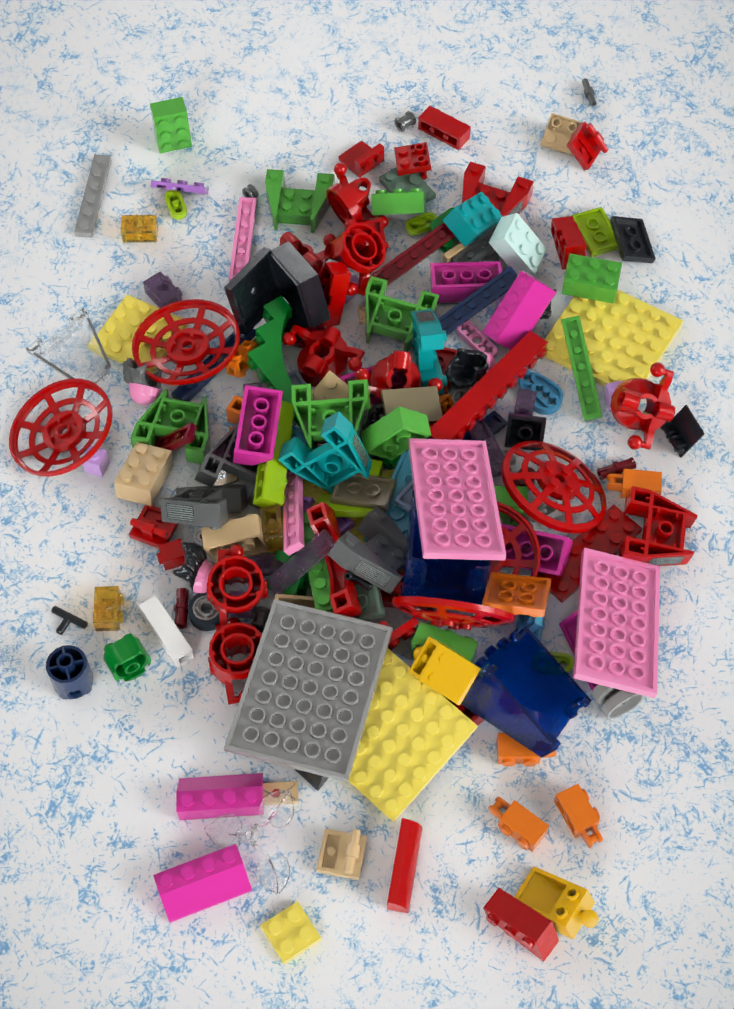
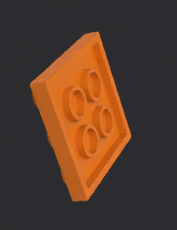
(517, 594)

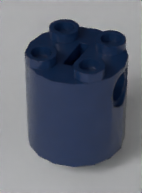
(69, 672)

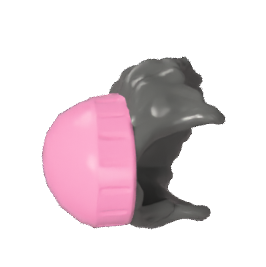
(141, 388)

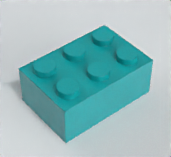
(472, 218)

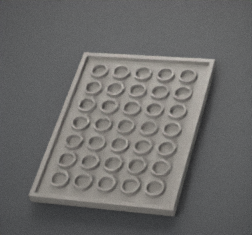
(309, 690)

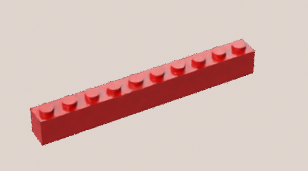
(490, 388)

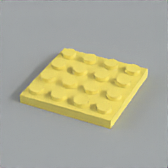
(120, 328)

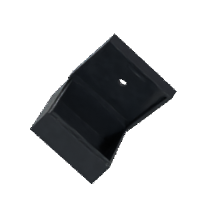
(275, 275)

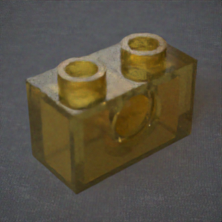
(139, 228)
(272, 527)
(108, 619)

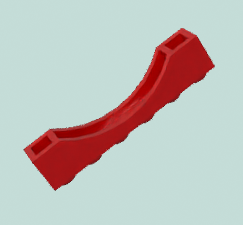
(342, 591)

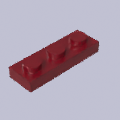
(177, 438)

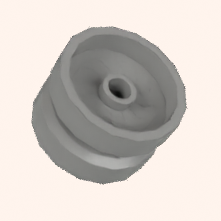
(615, 701)

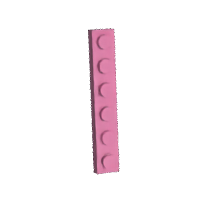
(243, 235)
(293, 514)

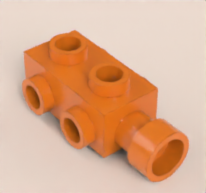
(238, 365)

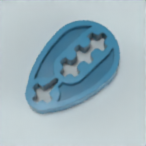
(548, 388)

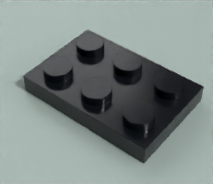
(632, 239)

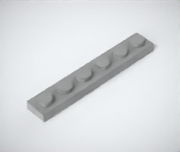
(93, 196)

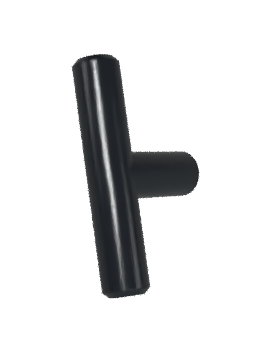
(365, 584)
(67, 619)

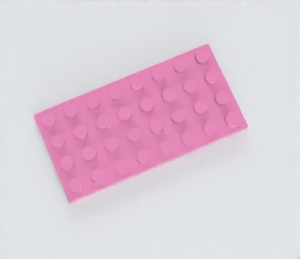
(455, 500)
(618, 623)

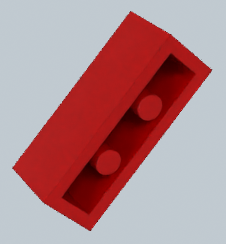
(444, 127)

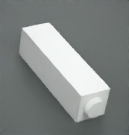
(166, 631)

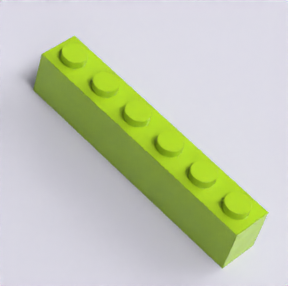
(272, 474)

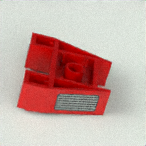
(504, 201)
(662, 529)

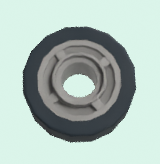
(198, 618)

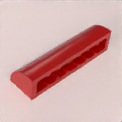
(404, 866)

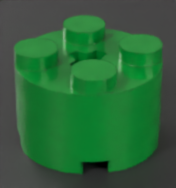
(126, 658)

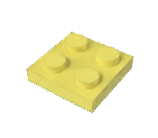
(290, 932)

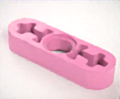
(475, 333)

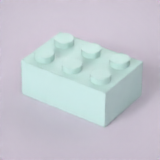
(517, 244)

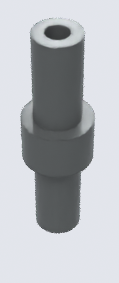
(589, 92)

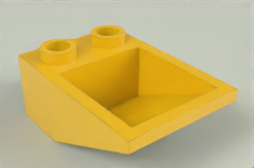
(443, 670)
(559, 901)

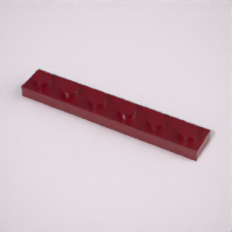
(415, 254)

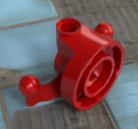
(348, 199)
(360, 250)
(315, 260)
(324, 344)
(383, 370)
(658, 406)
(233, 570)
(227, 642)

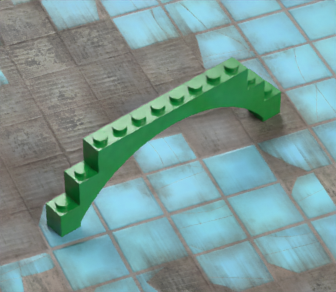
(268, 357)

